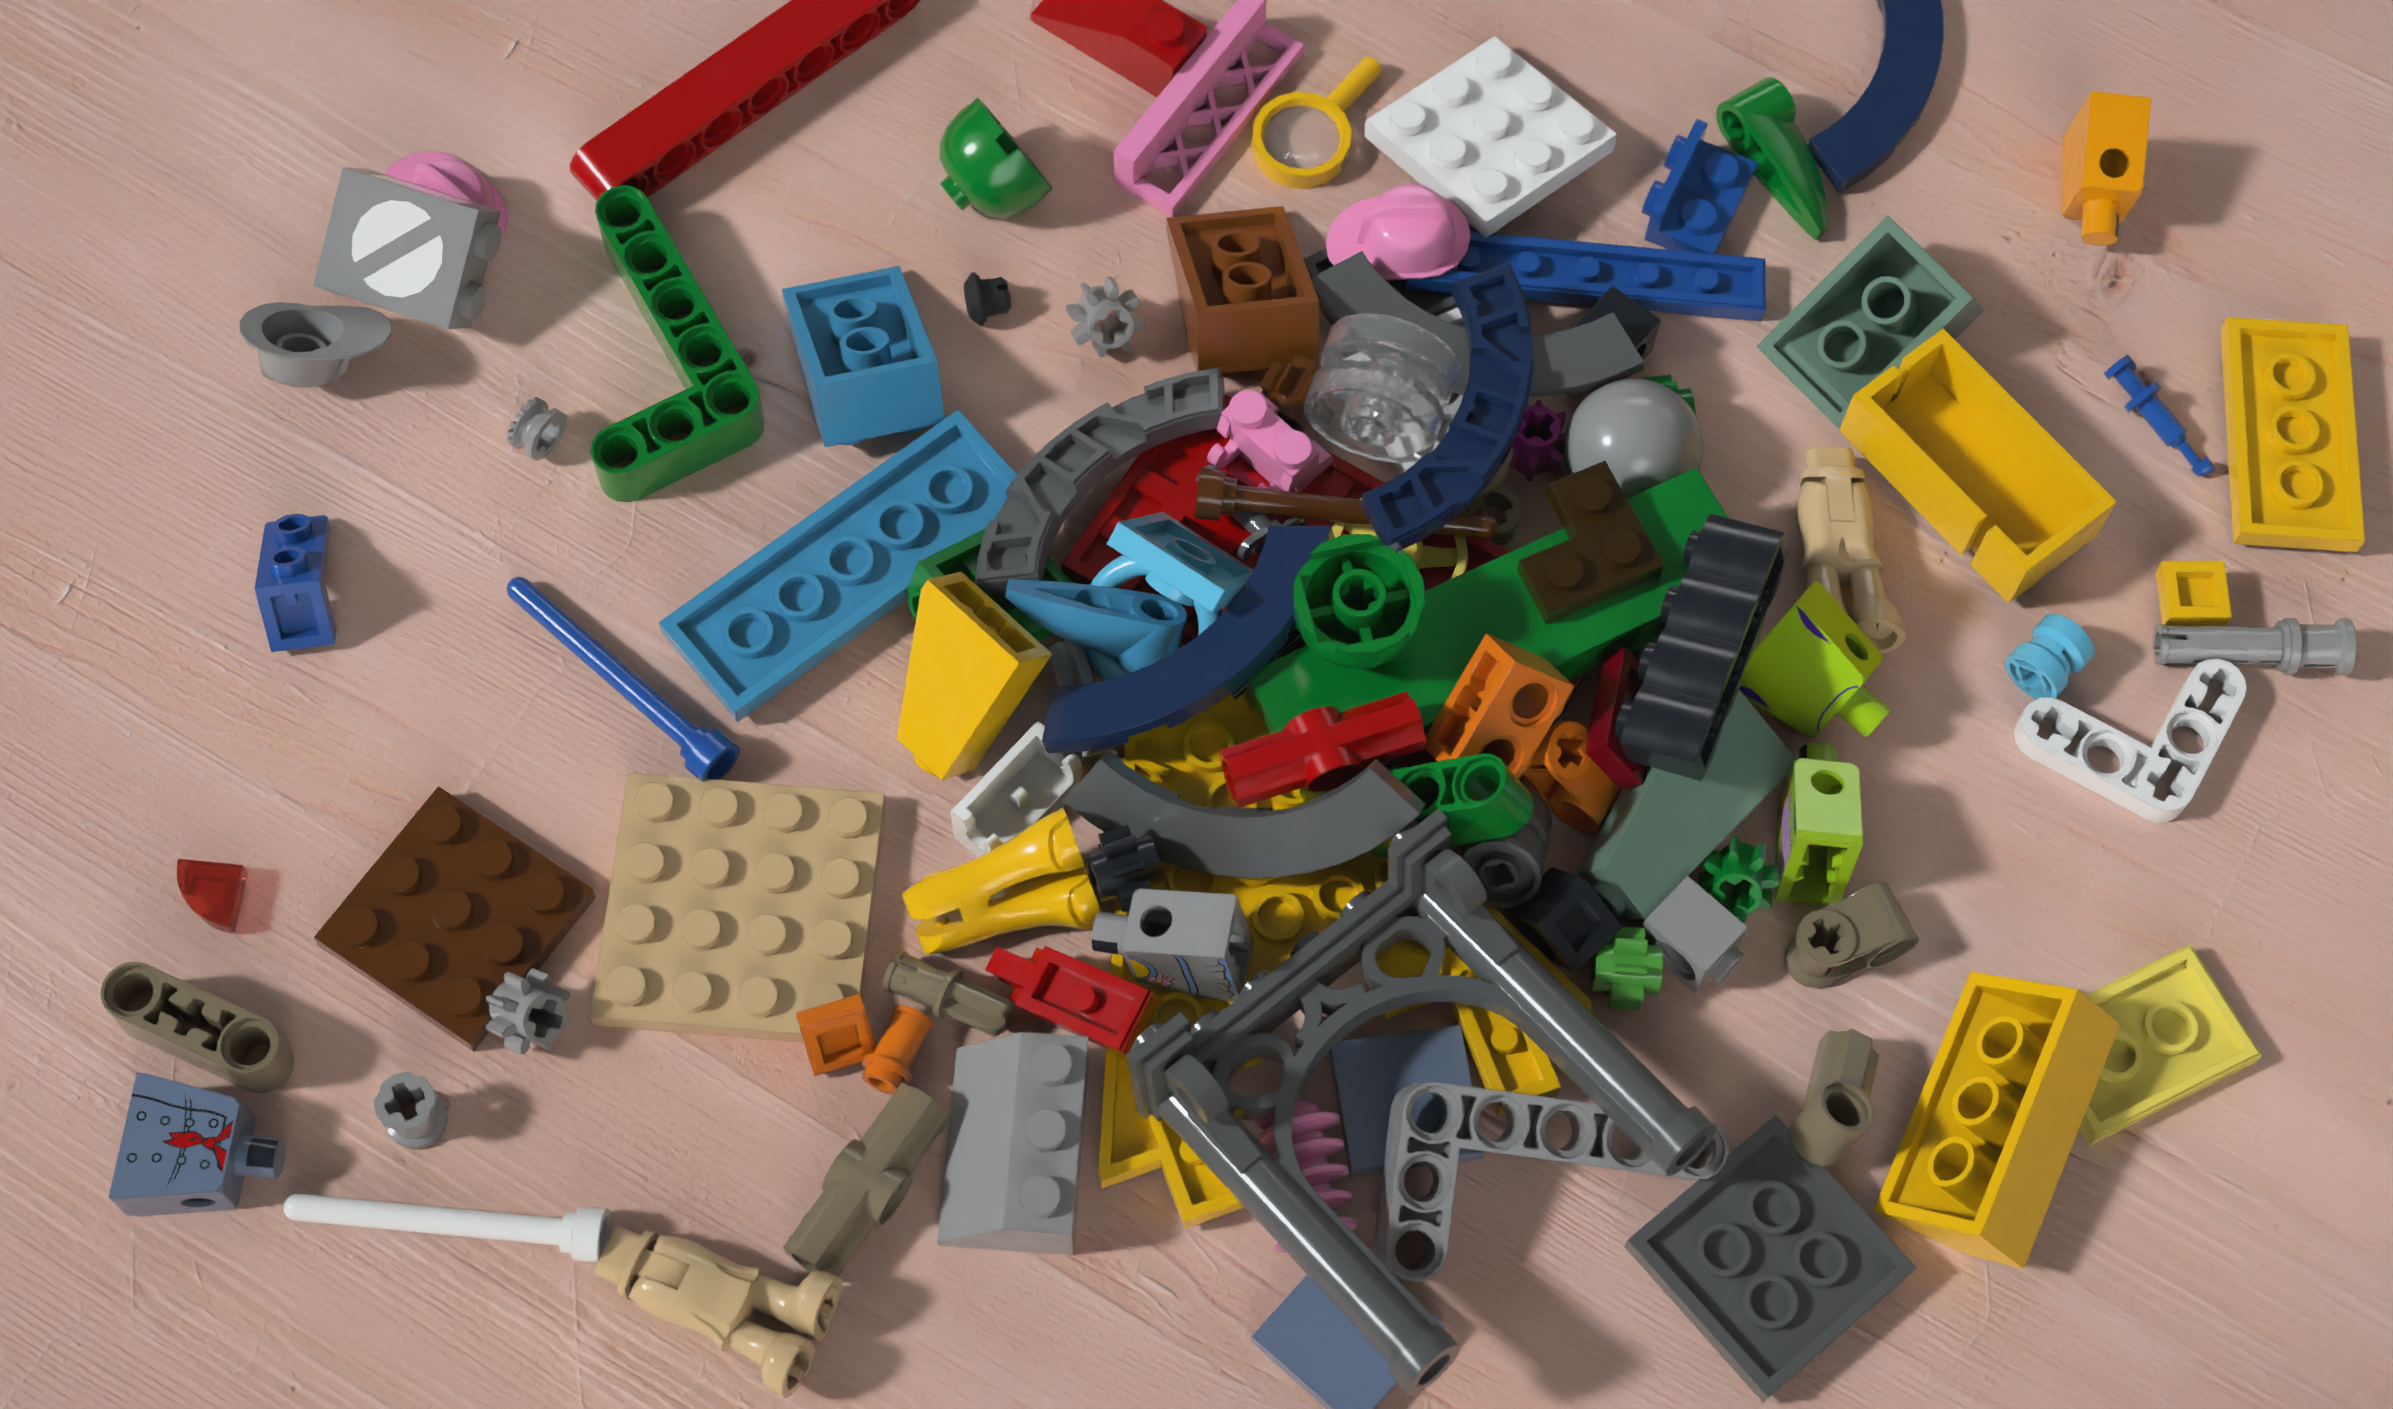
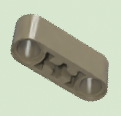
(159, 1027)

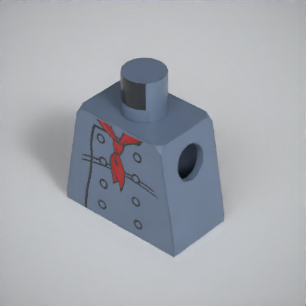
(188, 1150)

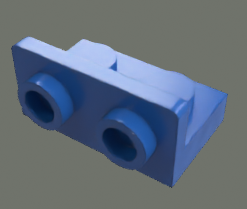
(1698, 196)

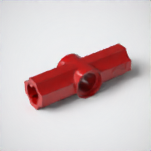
(1322, 749)

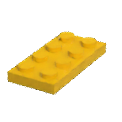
(2291, 435)

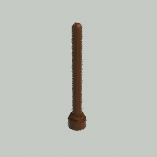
(1222, 495)

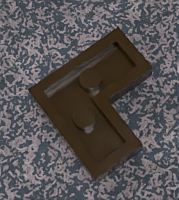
(1604, 547)

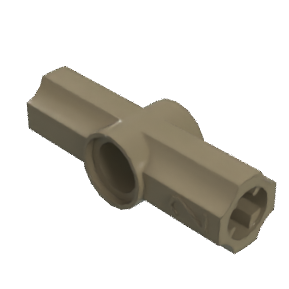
(867, 1181)

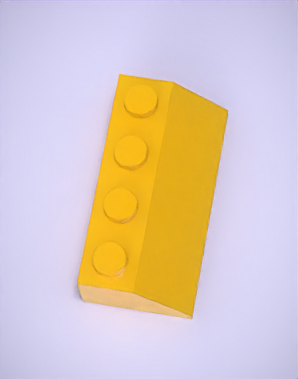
(1998, 1116)

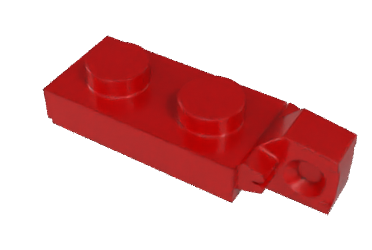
(1077, 996)

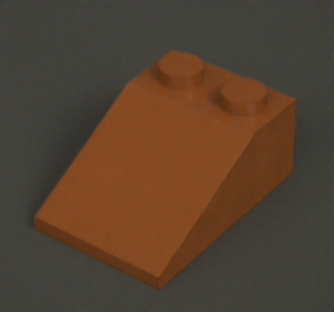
(1243, 289)

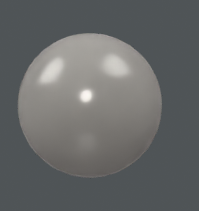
(1638, 430)

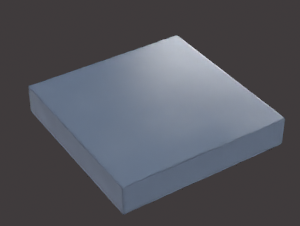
(1375, 1069)
(1324, 1351)

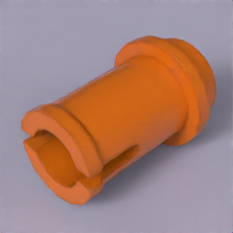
(896, 1050)

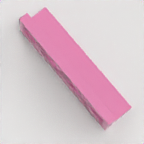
(1189, 92)

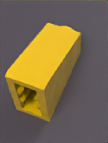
(963, 675)

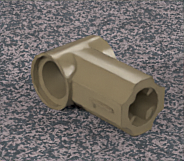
(1837, 1098)

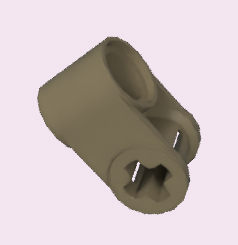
(1849, 937)

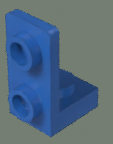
(293, 585)

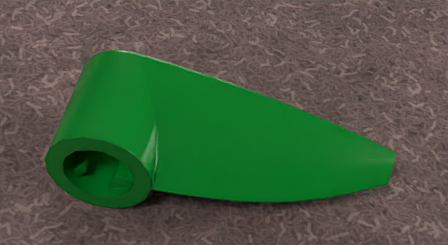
(1763, 129)

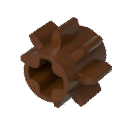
(1288, 389)

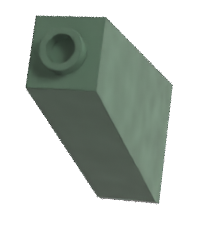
(1675, 822)

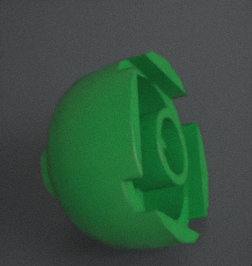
(988, 165)
(1358, 601)

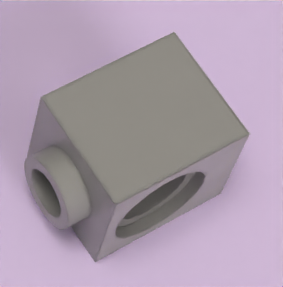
(1695, 935)

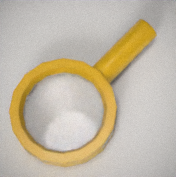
(1307, 137)

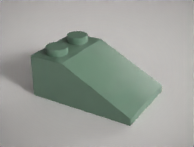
(1866, 318)

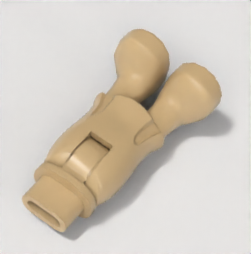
(1840, 543)
(718, 1298)

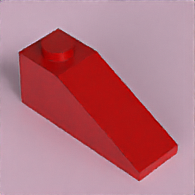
(1131, 37)

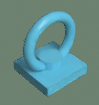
(1175, 565)

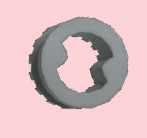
(537, 429)

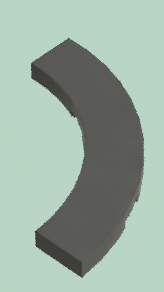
(1562, 360)
(1078, 459)
(1248, 839)

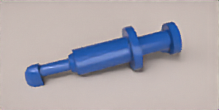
(2156, 412)

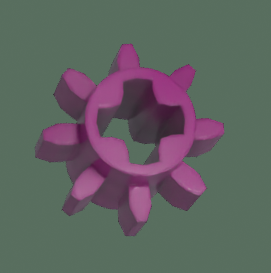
(1539, 442)

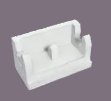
(1015, 794)

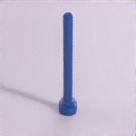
(705, 751)

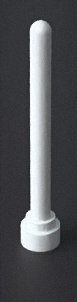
(578, 1233)

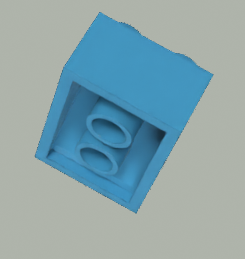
(864, 356)

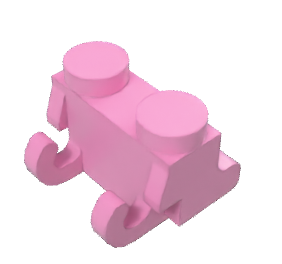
(1267, 444)

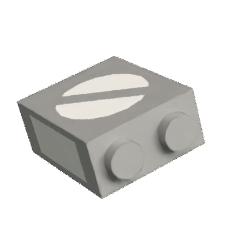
(408, 248)

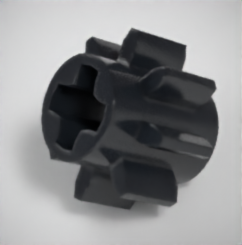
(1124, 866)

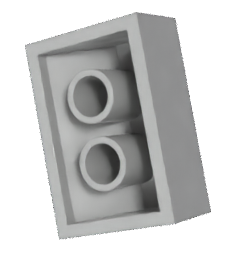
(1015, 1144)

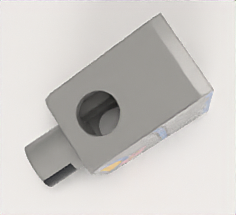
(1181, 941)

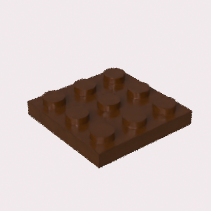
(453, 914)

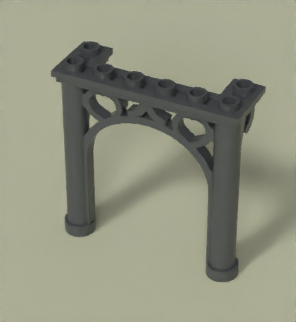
(1187, 1072)

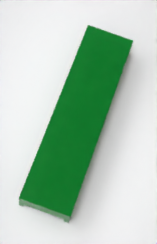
(1496, 603)

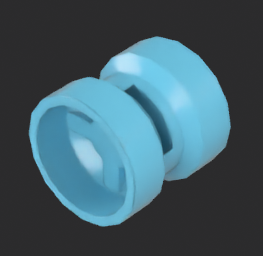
(2052, 654)

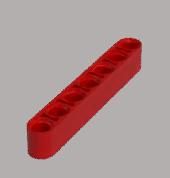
(730, 92)

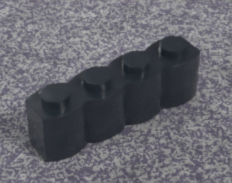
(1704, 647)

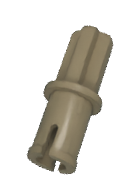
(948, 994)

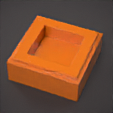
(836, 1034)

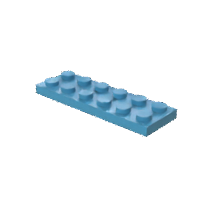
(838, 567)

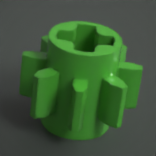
(1627, 969)

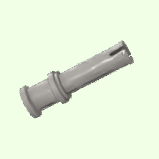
(2284, 646)

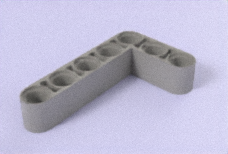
(1522, 1137)

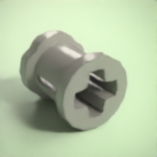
(390, 1108)

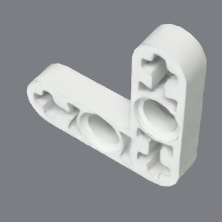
(2139, 764)

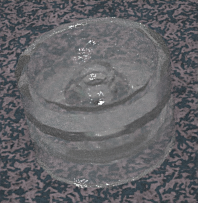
(1382, 387)

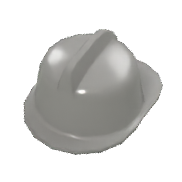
(311, 343)

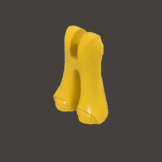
(979, 899)

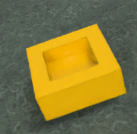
(2193, 593)

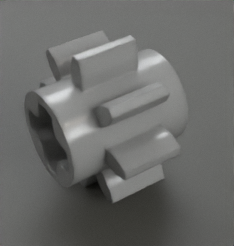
(1115, 328)
(528, 1011)

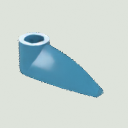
(1109, 620)

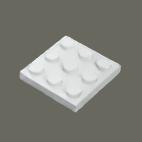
(1490, 135)

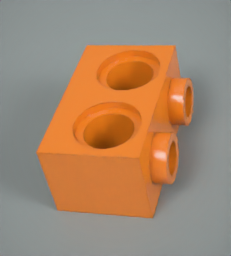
(1499, 706)

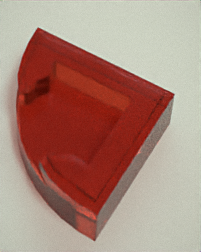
(213, 891)

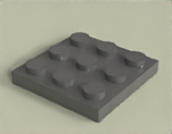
(1769, 1259)

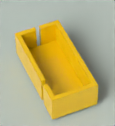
(1976, 465)

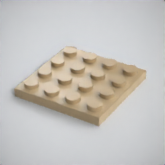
(736, 905)

